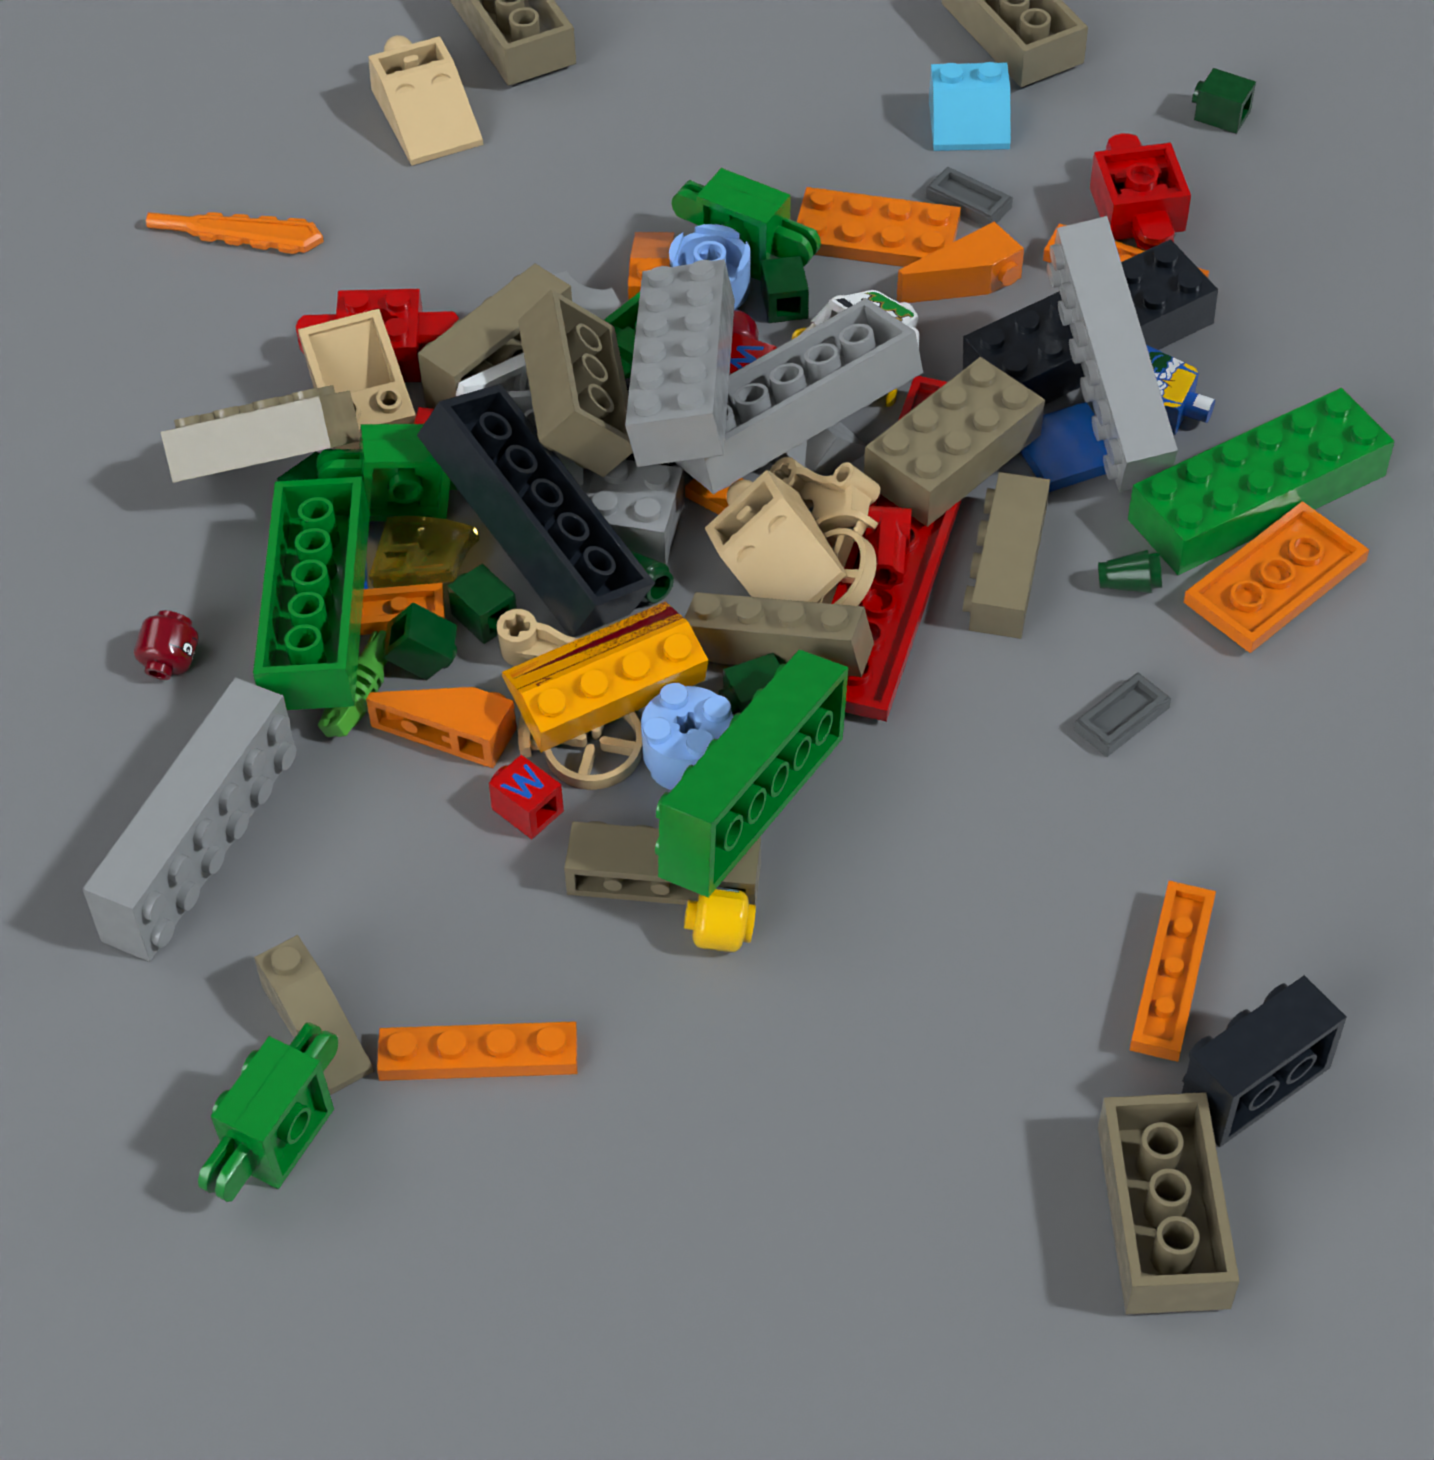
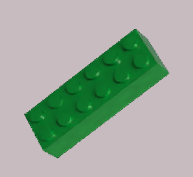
(1257, 478)
(313, 592)
(750, 773)

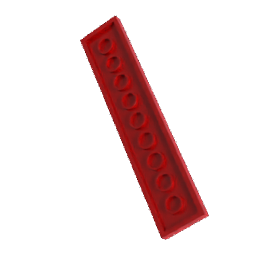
(897, 612)

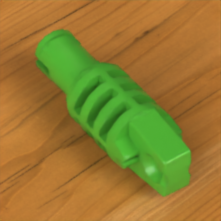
(370, 677)

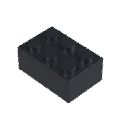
(1264, 1056)

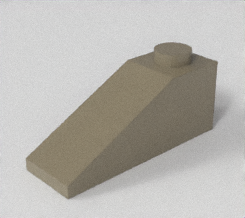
(302, 996)

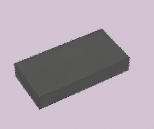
(975, 198)
(1122, 714)

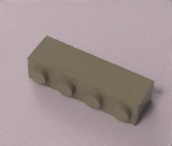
(1008, 555)
(746, 628)
(623, 865)

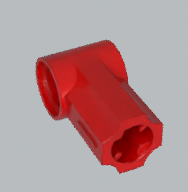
(889, 543)

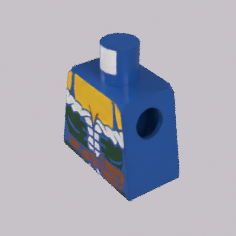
(1178, 388)

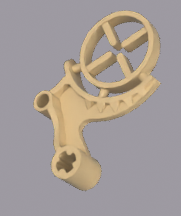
(838, 504)
(525, 639)

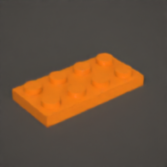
(877, 226)
(1276, 576)

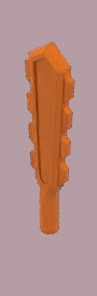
(261, 233)

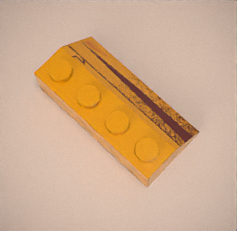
(605, 674)

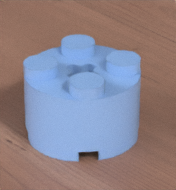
(716, 243)
(679, 729)

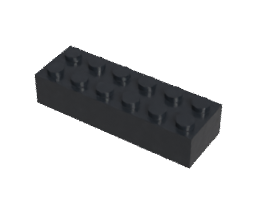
(1033, 344)
(535, 509)

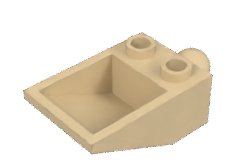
(423, 98)
(359, 357)
(774, 542)

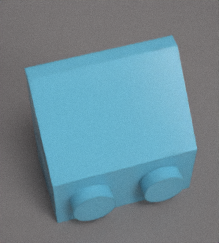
(970, 106)

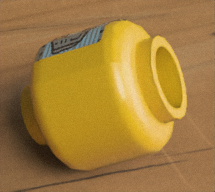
(721, 920)

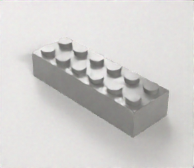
(1111, 353)
(681, 363)
(809, 389)
(191, 820)

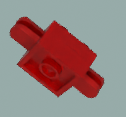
(1140, 190)
(403, 317)

